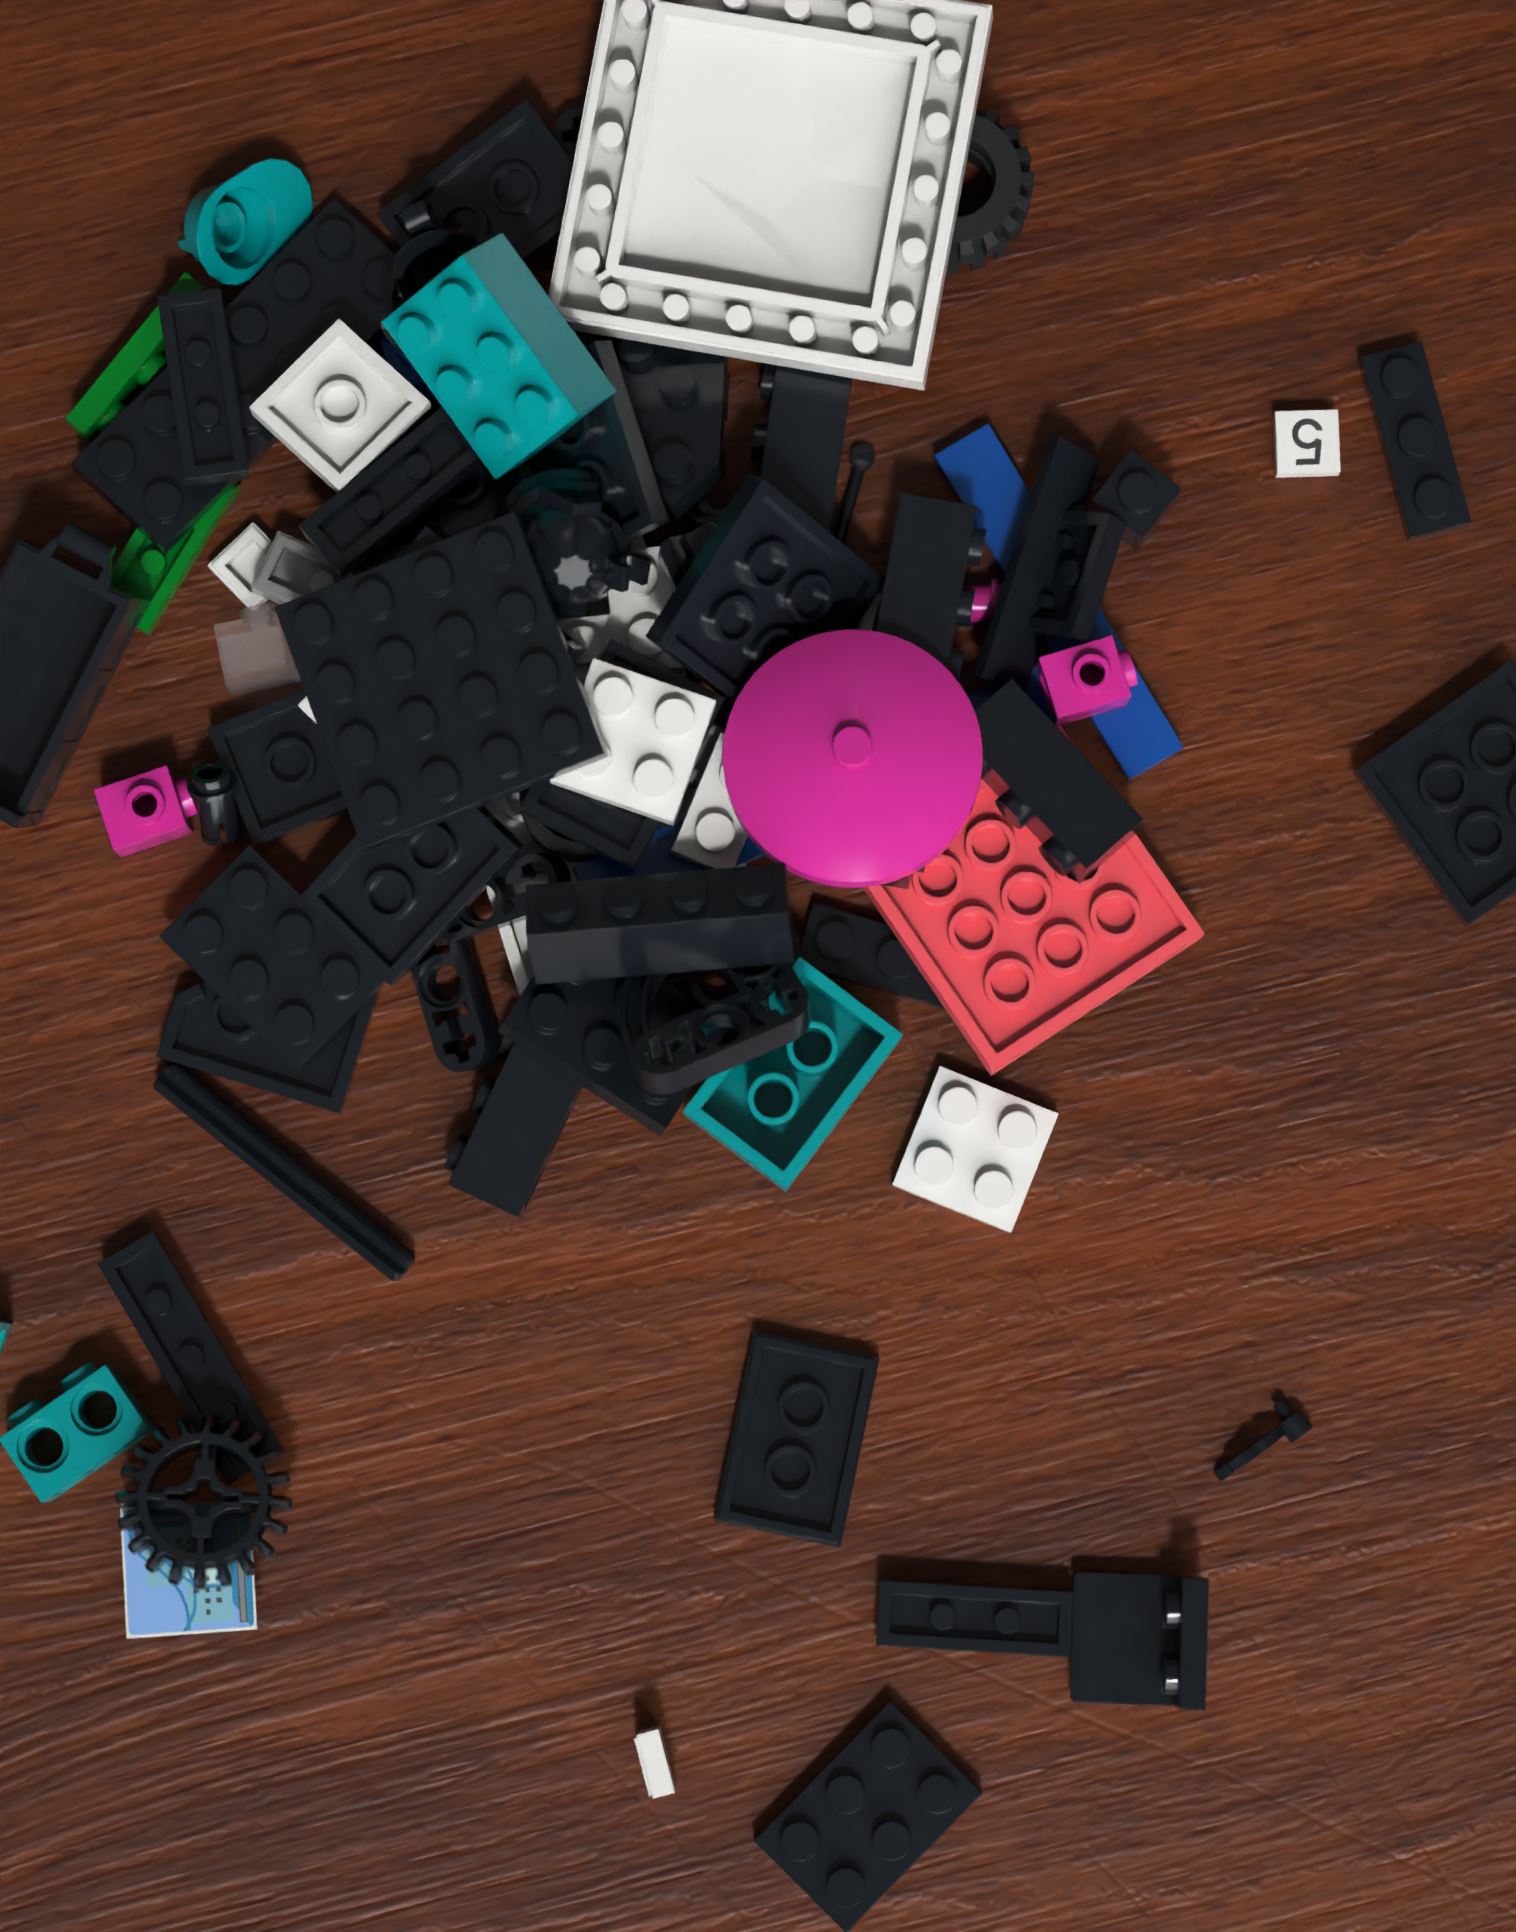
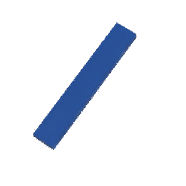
(986, 478)

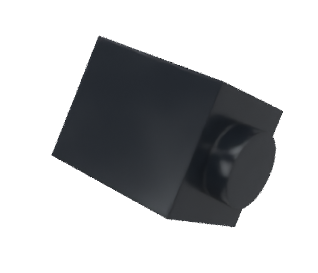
(1137, 496)

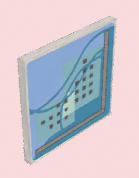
(163, 1609)

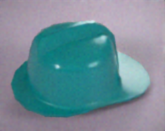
(247, 220)

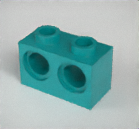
(83, 1444)

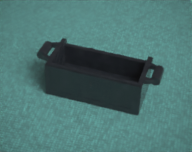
(57, 655)

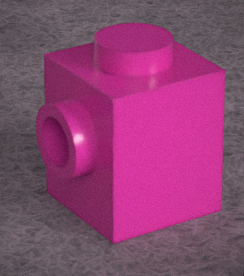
(1086, 680)
(146, 810)

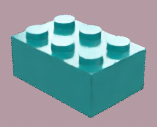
(498, 355)
(792, 1098)

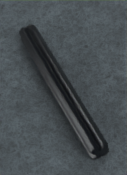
(284, 1171)

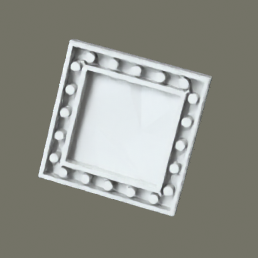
(773, 179)

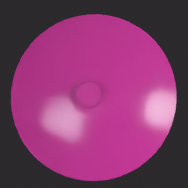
(852, 758)

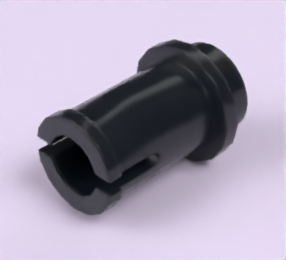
(214, 791)

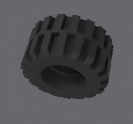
(1002, 218)

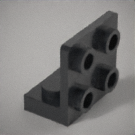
(1139, 1639)

